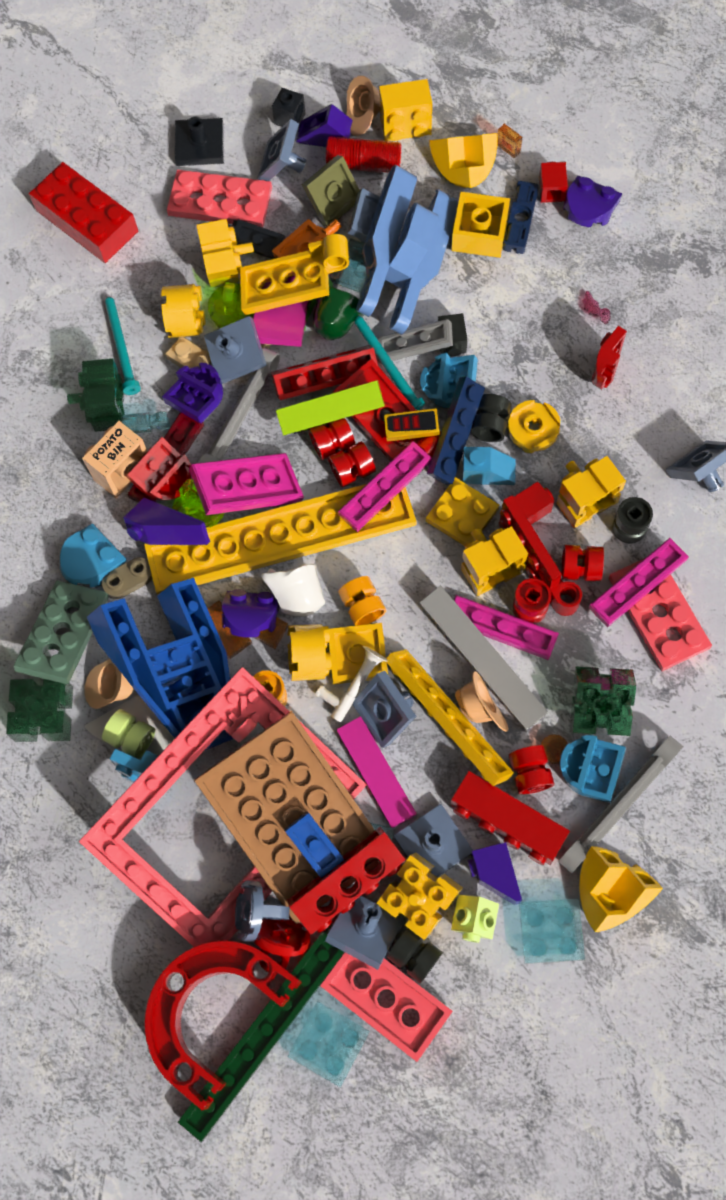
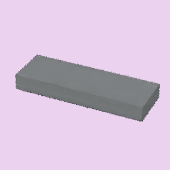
(418, 340)

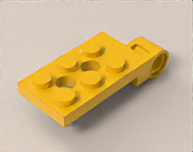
(310, 274)

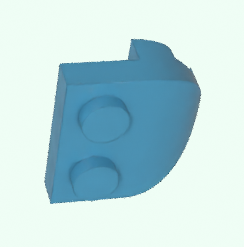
(443, 376)
(88, 557)
(130, 766)
(592, 767)

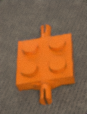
(302, 236)

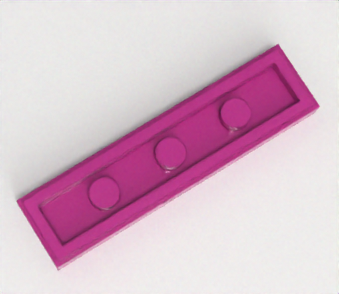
(384, 486)
(638, 582)
(509, 629)
(376, 772)

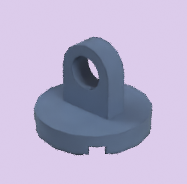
(251, 911)

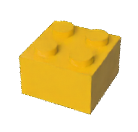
(405, 110)
(480, 224)

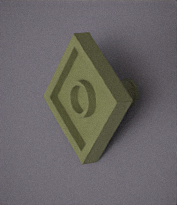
(332, 190)

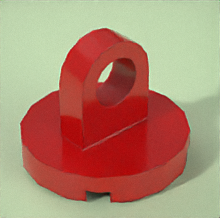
(282, 939)

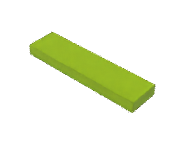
(330, 407)

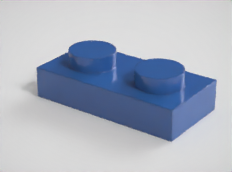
(314, 844)

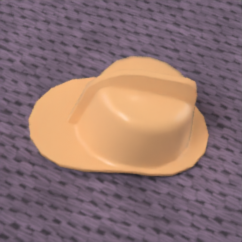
(362, 104)
(106, 685)
(477, 703)

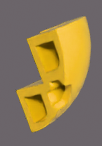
(465, 159)
(613, 889)

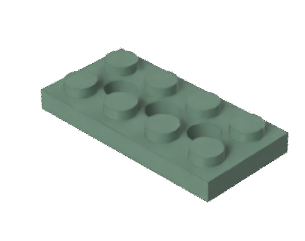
(70, 644)

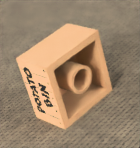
(114, 457)

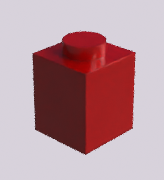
(553, 182)
(535, 502)

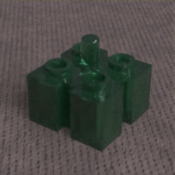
(102, 394)
(603, 701)
(39, 710)

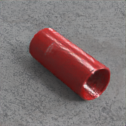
(369, 154)

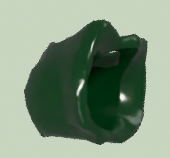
(335, 314)

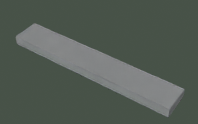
(483, 658)

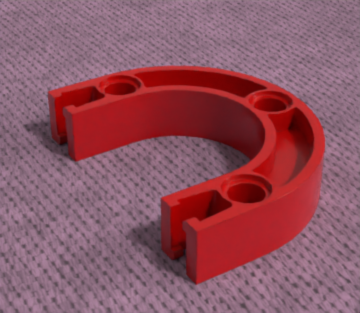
(166, 1006)

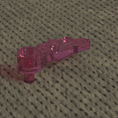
(593, 309)

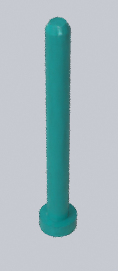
(130, 385)
(417, 403)

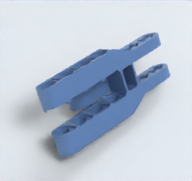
(418, 248)

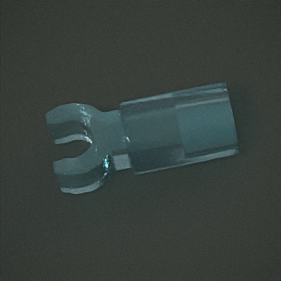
(145, 422)

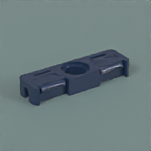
(519, 230)

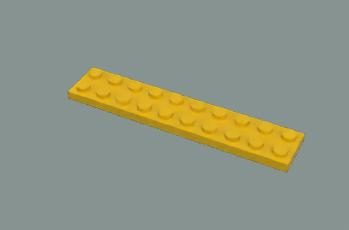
(273, 538)

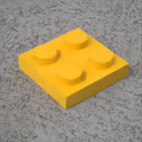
(461, 512)
(348, 651)

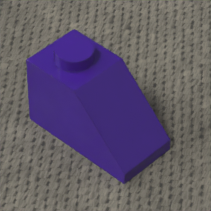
(322, 124)
(495, 871)

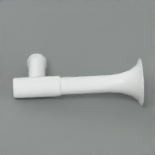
(342, 705)

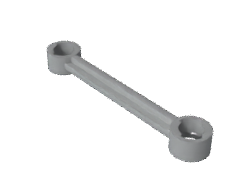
(242, 408)
(620, 804)

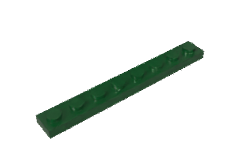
(262, 1037)

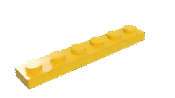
(449, 717)

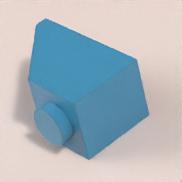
(488, 467)

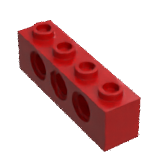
(320, 372)
(366, 881)

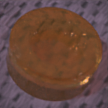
(554, 746)

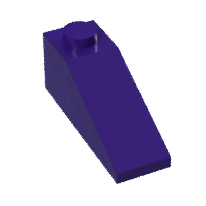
(164, 526)

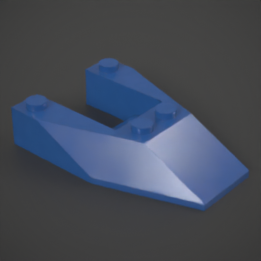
(172, 677)

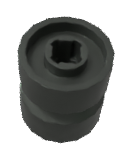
(491, 418)
(632, 520)
(414, 955)

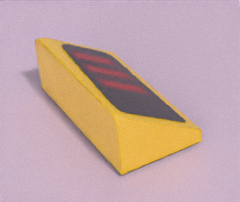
(411, 424)

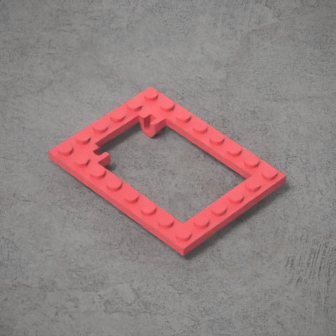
(235, 702)

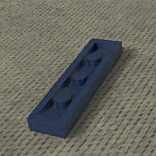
(456, 430)

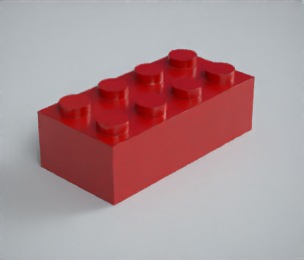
(84, 212)

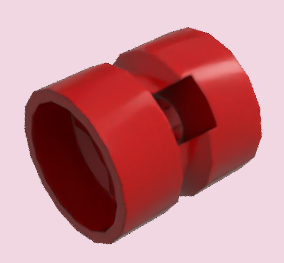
(334, 436)
(353, 463)
(591, 566)
(531, 600)
(531, 770)

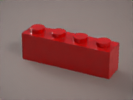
(509, 818)

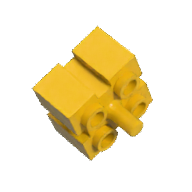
(221, 252)
(589, 491)
(493, 560)
(419, 895)

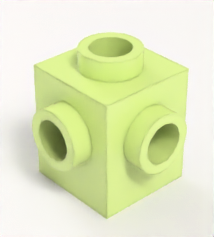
(474, 918)

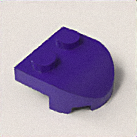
(590, 202)
(195, 391)
(249, 612)

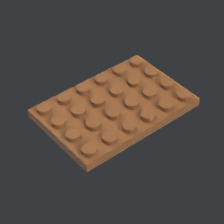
(271, 786)

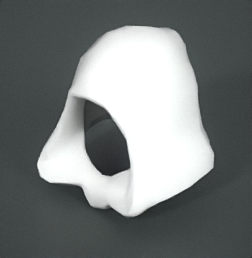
(296, 590)

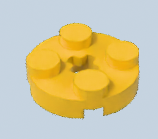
(530, 439)

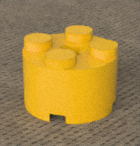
(182, 310)
(308, 652)

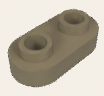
(129, 579)

